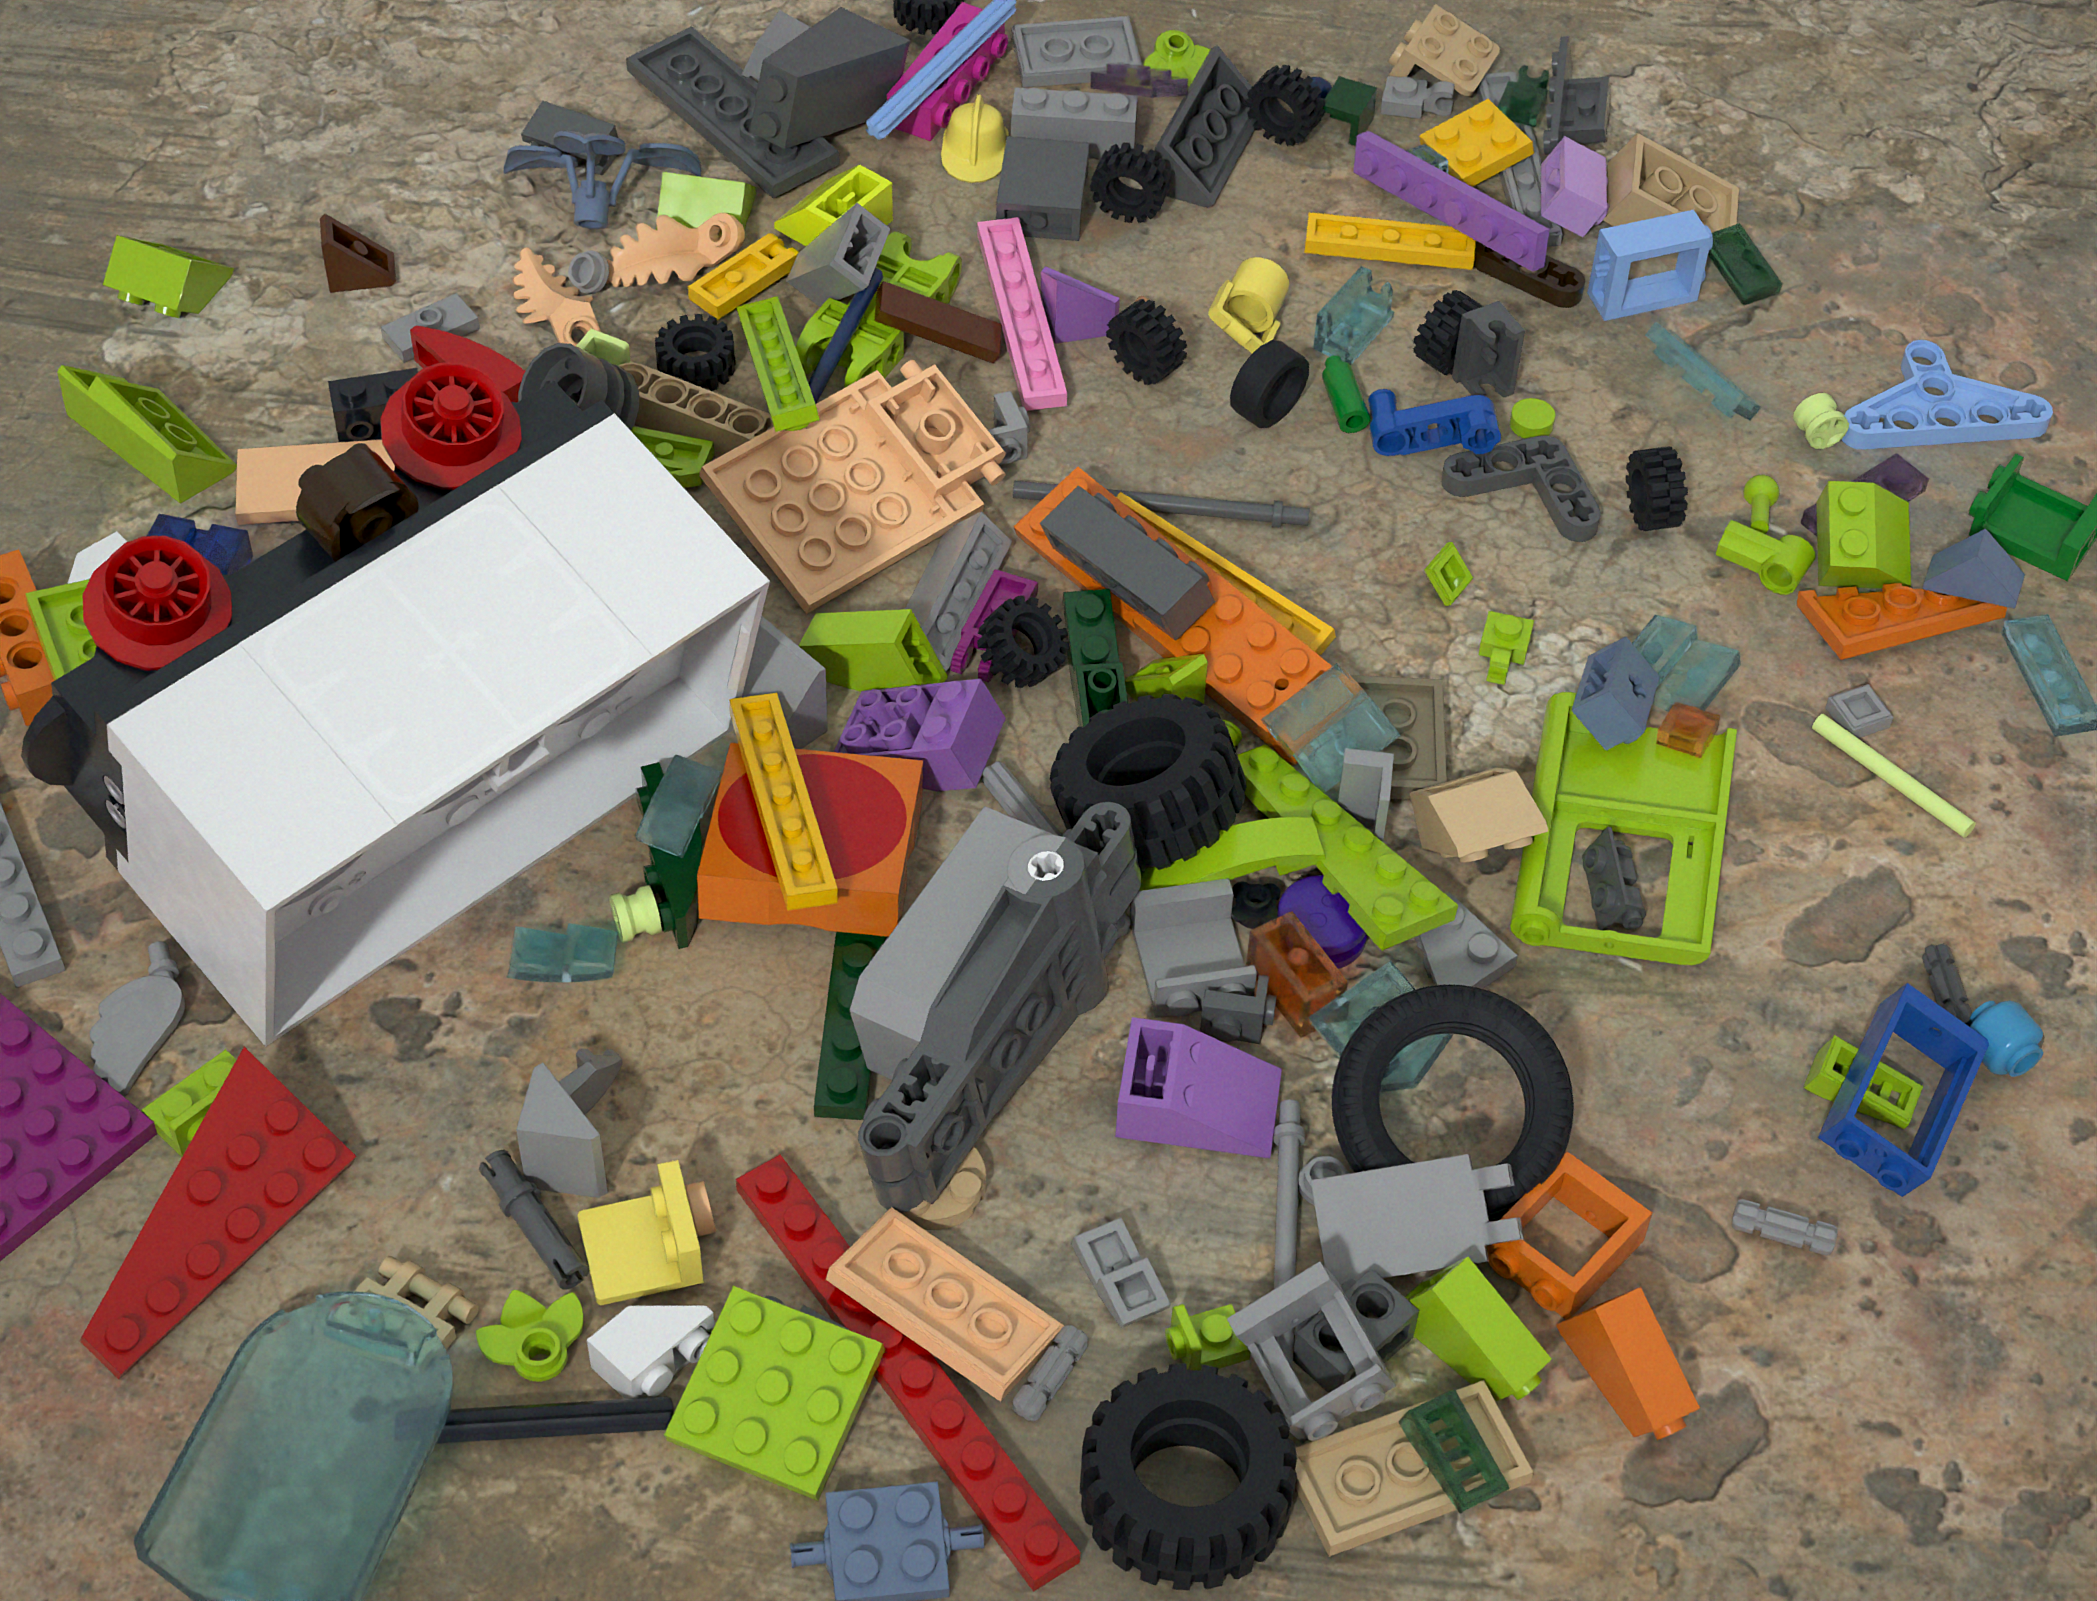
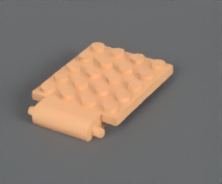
(858, 484)

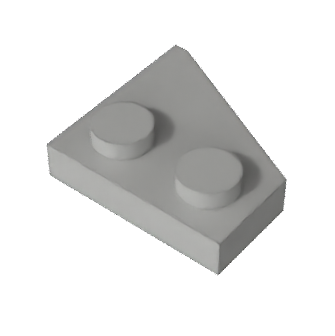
(1465, 952)

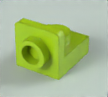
(1204, 1338)

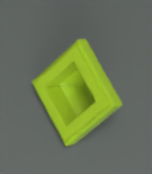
(1448, 574)

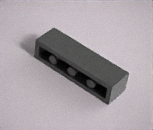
(1128, 561)

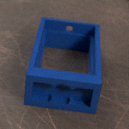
(1953, 1047)

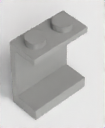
(1188, 945)

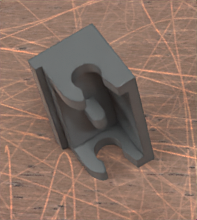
(553, 118)
(1488, 350)

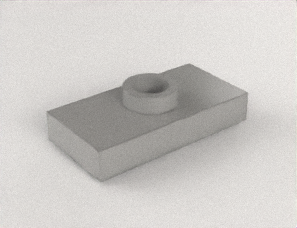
(446, 315)

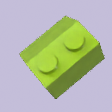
(163, 276)
(1862, 536)

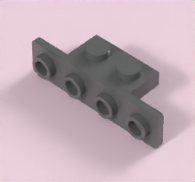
(1578, 104)

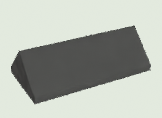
(1207, 132)

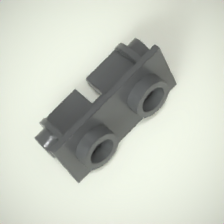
(1608, 873)

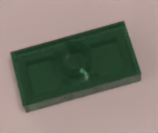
(1743, 265)

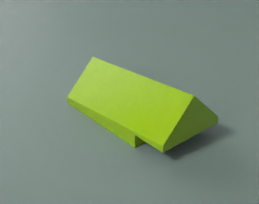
(145, 431)

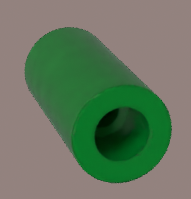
(1345, 395)

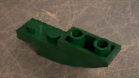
(1093, 653)
(671, 875)

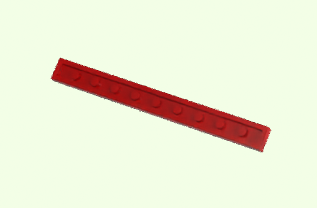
(915, 1383)

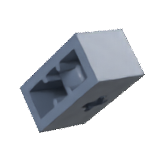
(1616, 694)

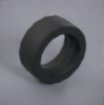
(1269, 384)

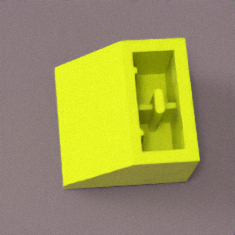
(835, 198)

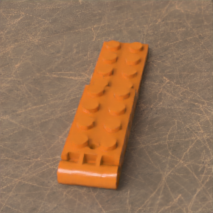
(1248, 653)

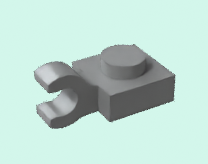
(1411, 97)

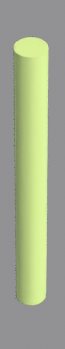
(1894, 775)

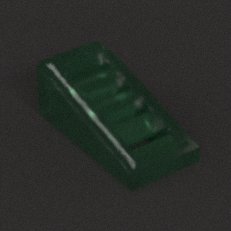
(1460, 1425)

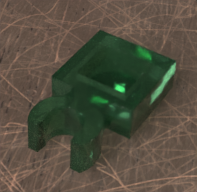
(1526, 98)

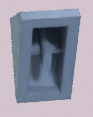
(1976, 571)

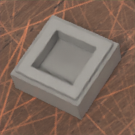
(1859, 711)

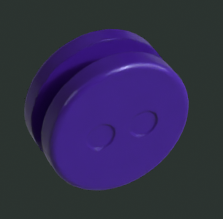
(1325, 918)

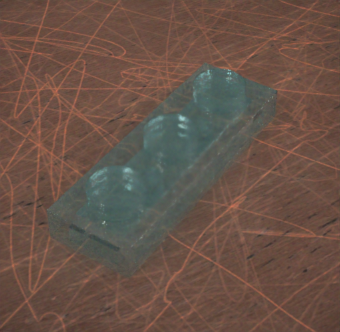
(1701, 373)
(2051, 675)

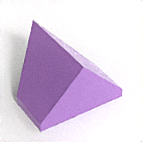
(1075, 308)

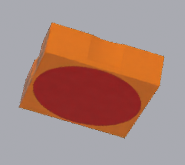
(868, 826)

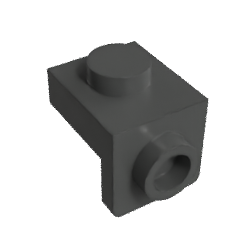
(1238, 1016)

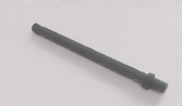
(1189, 505)

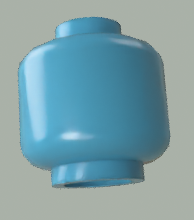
(2012, 1037)

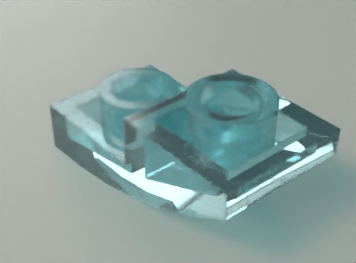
(678, 805)
(576, 956)

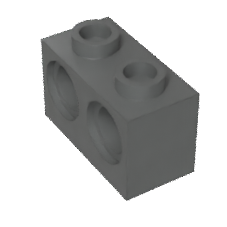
(1388, 1332)

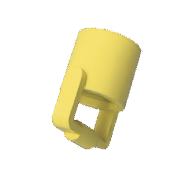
(1251, 302)

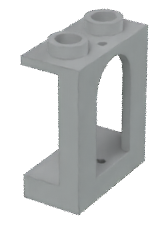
(1287, 1307)

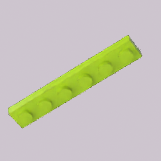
(777, 365)

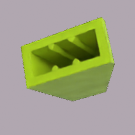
(872, 649)
(1477, 1331)

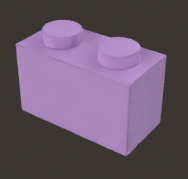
(1574, 187)

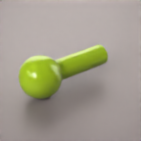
(1761, 493)

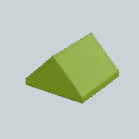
(696, 199)

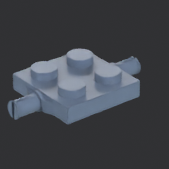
(887, 1544)

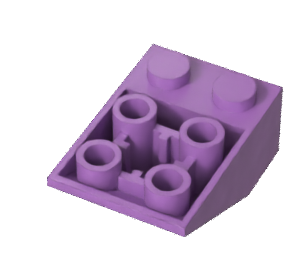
(941, 723)
(1195, 1091)

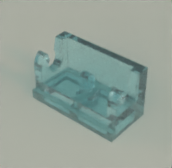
(1353, 317)

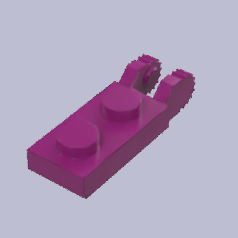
(997, 590)

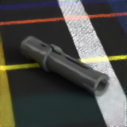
(523, 1203)

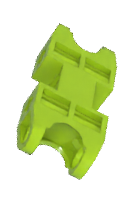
(873, 343)

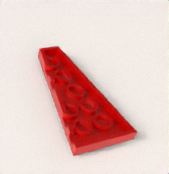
(234, 1189)

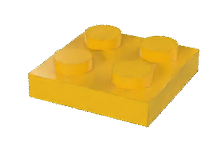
(1478, 143)

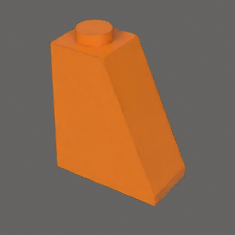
(1631, 1364)

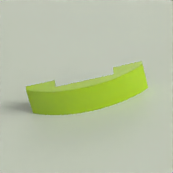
(1244, 849)

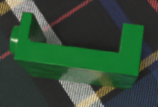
(2035, 521)

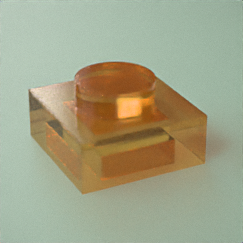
(1688, 729)

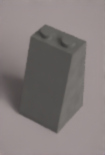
(827, 79)

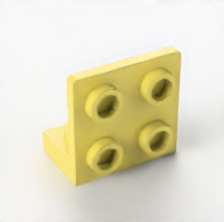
(643, 1242)

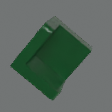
(1353, 104)

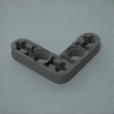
(1536, 461)

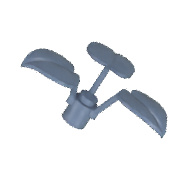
(592, 198)

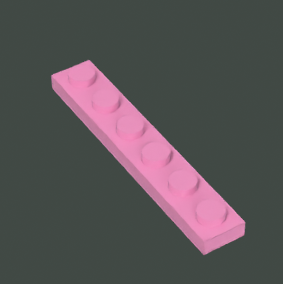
(1021, 314)

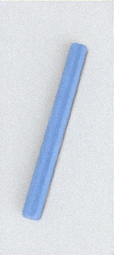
(939, 68)

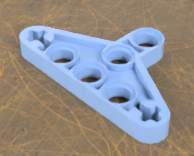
(1962, 403)

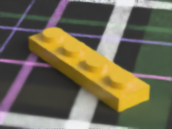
(1389, 241)

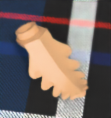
(674, 249)
(550, 300)

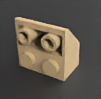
(1476, 815)

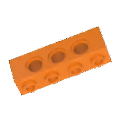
(20, 648)

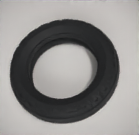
(1468, 1013)

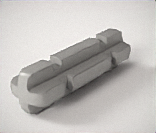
(1784, 1227)
(1050, 1373)

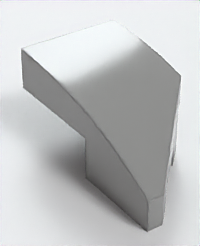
(591, 1078)

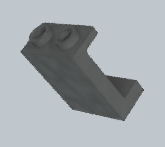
(1043, 186)

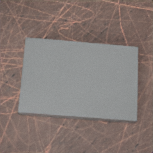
(1071, 49)

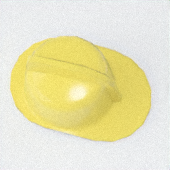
(974, 142)

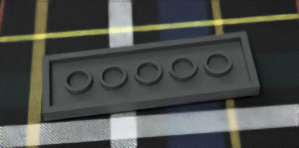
(719, 105)

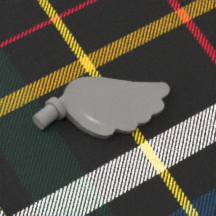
(137, 1021)

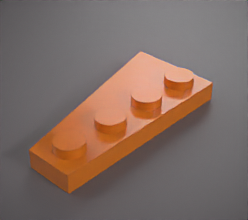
(1898, 615)

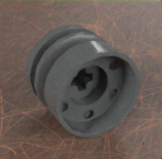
(583, 380)

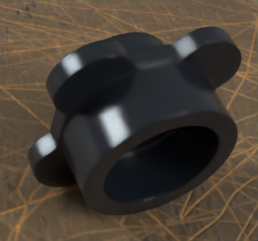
(1255, 914)

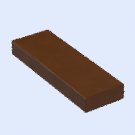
(938, 322)

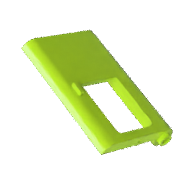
(1636, 792)

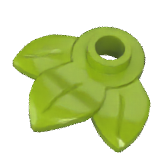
(1183, 60)
(533, 1330)

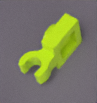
(1504, 641)

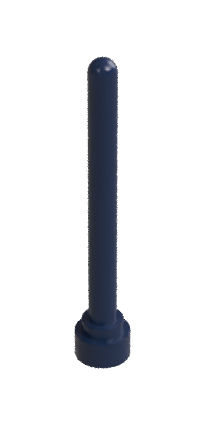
(843, 335)

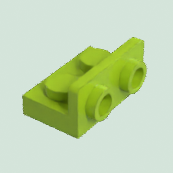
(184, 1106)

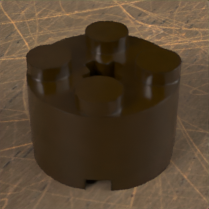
(352, 500)

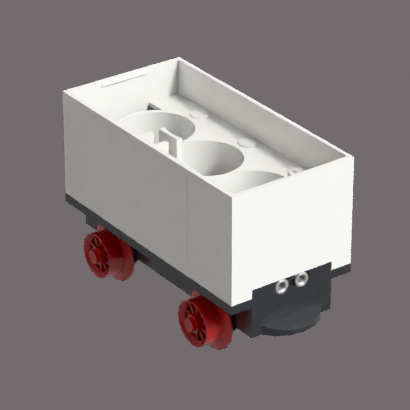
(383, 739)

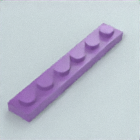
(1451, 201)

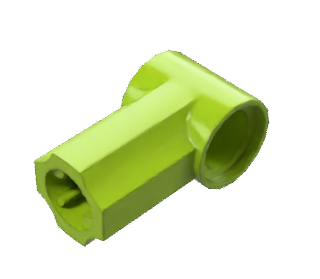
(1778, 562)

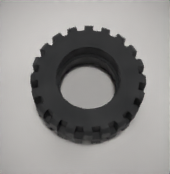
(1164, 765)
(1174, 1539)

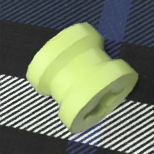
(1821, 421)
(635, 913)

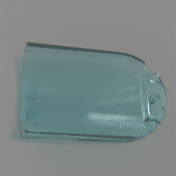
(303, 1455)

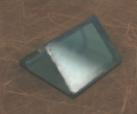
(1345, 1014)

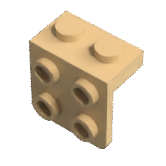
(1446, 51)

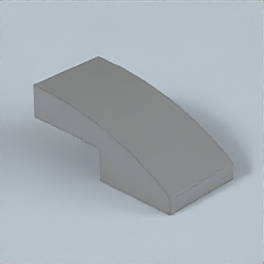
(1119, 1273)

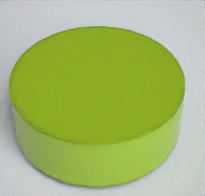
(1532, 418)

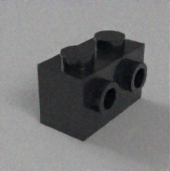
(361, 402)

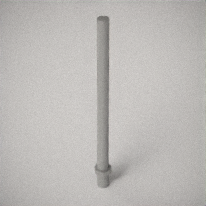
(1289, 1138)

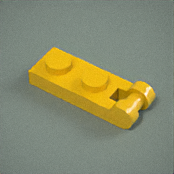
(742, 276)

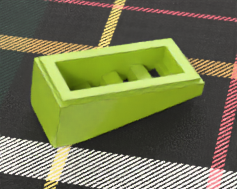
(1827, 1083)

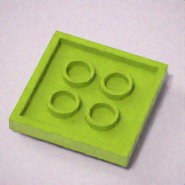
(775, 1392)

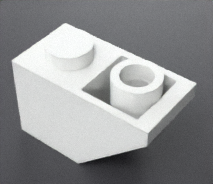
(648, 1346)

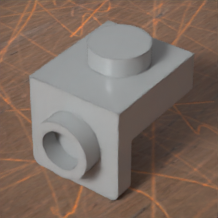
(1010, 427)

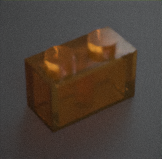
(1296, 969)

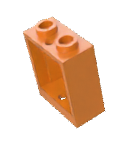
(1596, 1202)

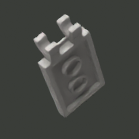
(1410, 1217)

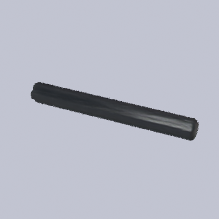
(557, 1419)

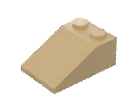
(1656, 182)

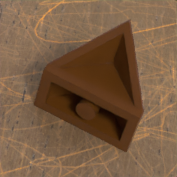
(353, 259)

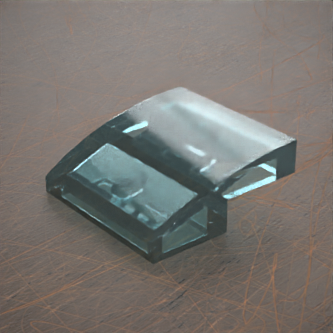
(1687, 667)
(1324, 721)

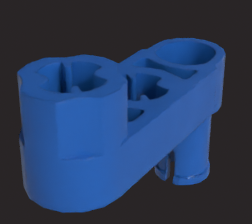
(1460, 420)

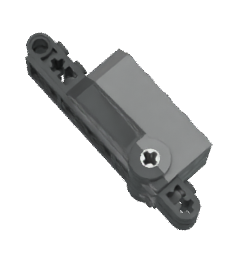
(984, 986)

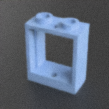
(1641, 240)

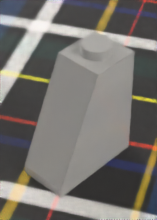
(840, 257)

